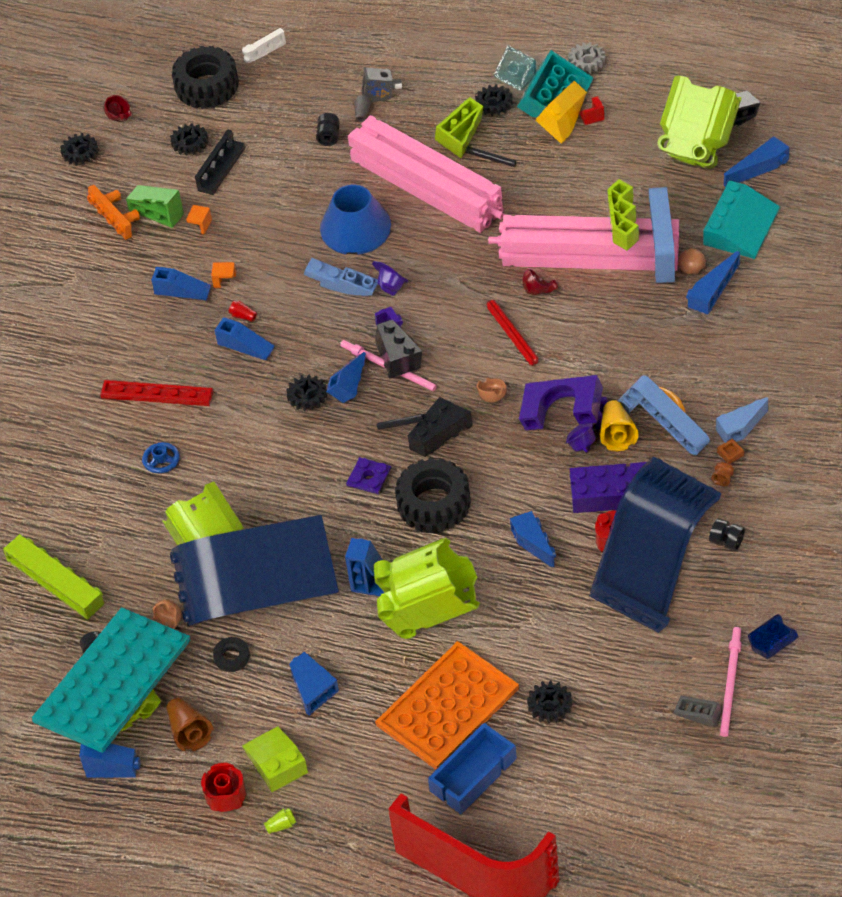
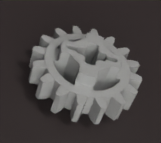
(585, 57)

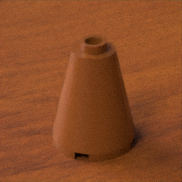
(188, 725)

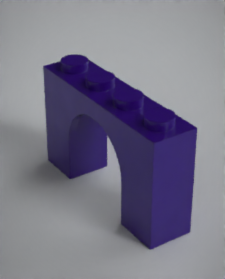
(541, 395)

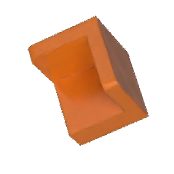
(201, 216)
(222, 270)

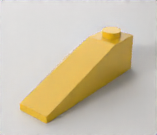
(563, 112)

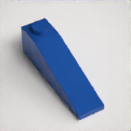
(762, 160)
(709, 288)

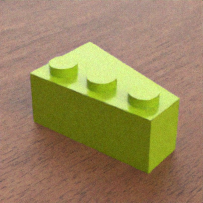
(459, 127)

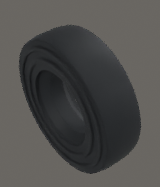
(231, 665)

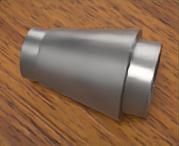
(362, 107)

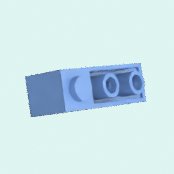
(741, 421)

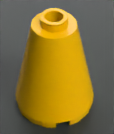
(617, 427)

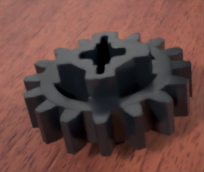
(495, 100)
(189, 139)
(79, 149)
(306, 392)
(549, 702)

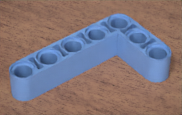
(662, 235)
(666, 412)

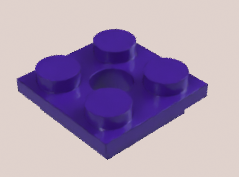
(368, 468)

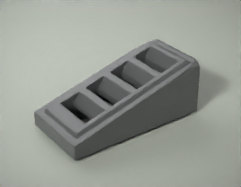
(711, 713)

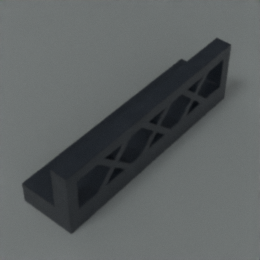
(219, 163)

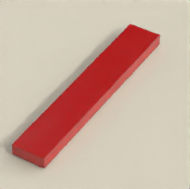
(156, 393)

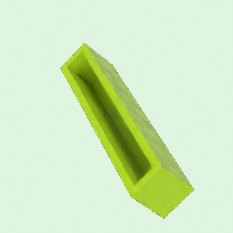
(54, 576)

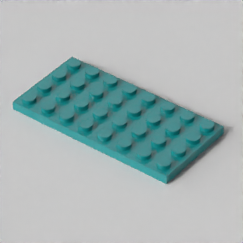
(111, 680)

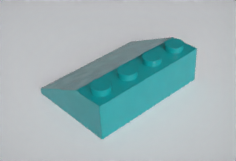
(549, 81)
(740, 220)

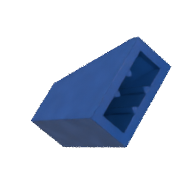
(312, 682)
(112, 763)

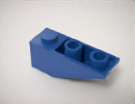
(178, 284)
(242, 339)
(345, 381)
(531, 538)

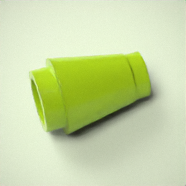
(282, 820)

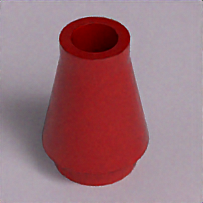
(241, 311)

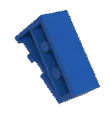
(360, 567)

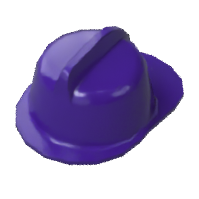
(388, 278)
(581, 437)

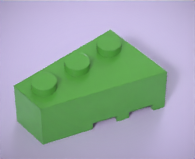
(156, 204)

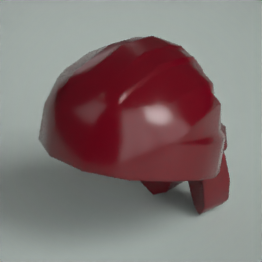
(117, 108)
(535, 284)

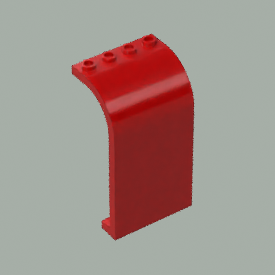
(467, 867)

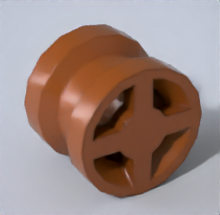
(722, 474)

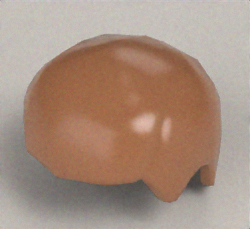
(692, 261)
(491, 390)
(167, 613)

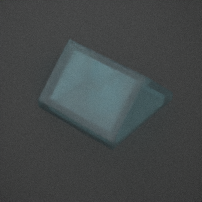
(516, 68)

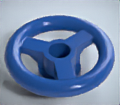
(160, 455)

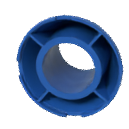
(354, 221)

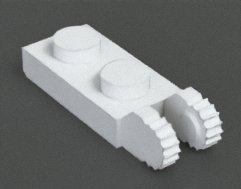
(264, 46)

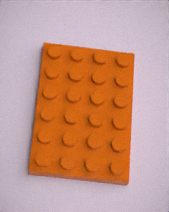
(447, 705)

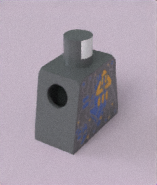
(378, 84)

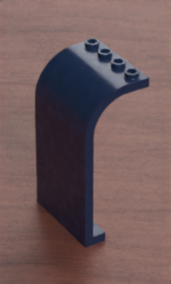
(650, 542)
(253, 569)

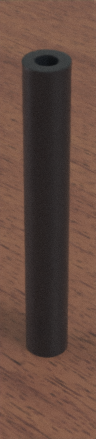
(490, 156)
(401, 421)

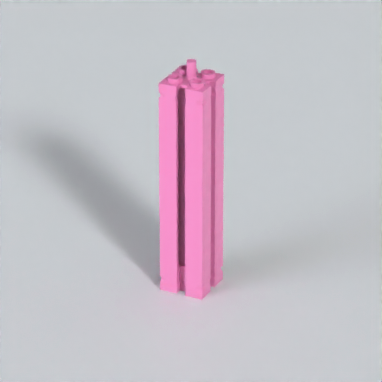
(426, 174)
(574, 243)

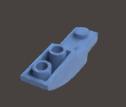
(343, 281)

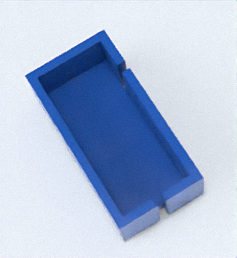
(472, 768)

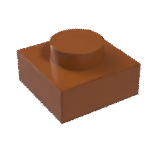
(730, 451)

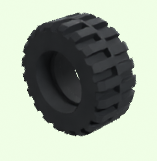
(208, 91)
(437, 514)

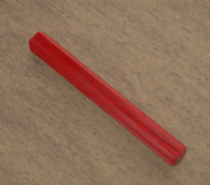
(512, 332)

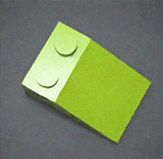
(276, 758)

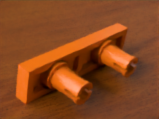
(104, 206)

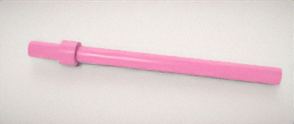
(357, 349)
(734, 648)

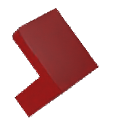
(593, 114)

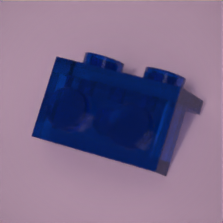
(771, 637)

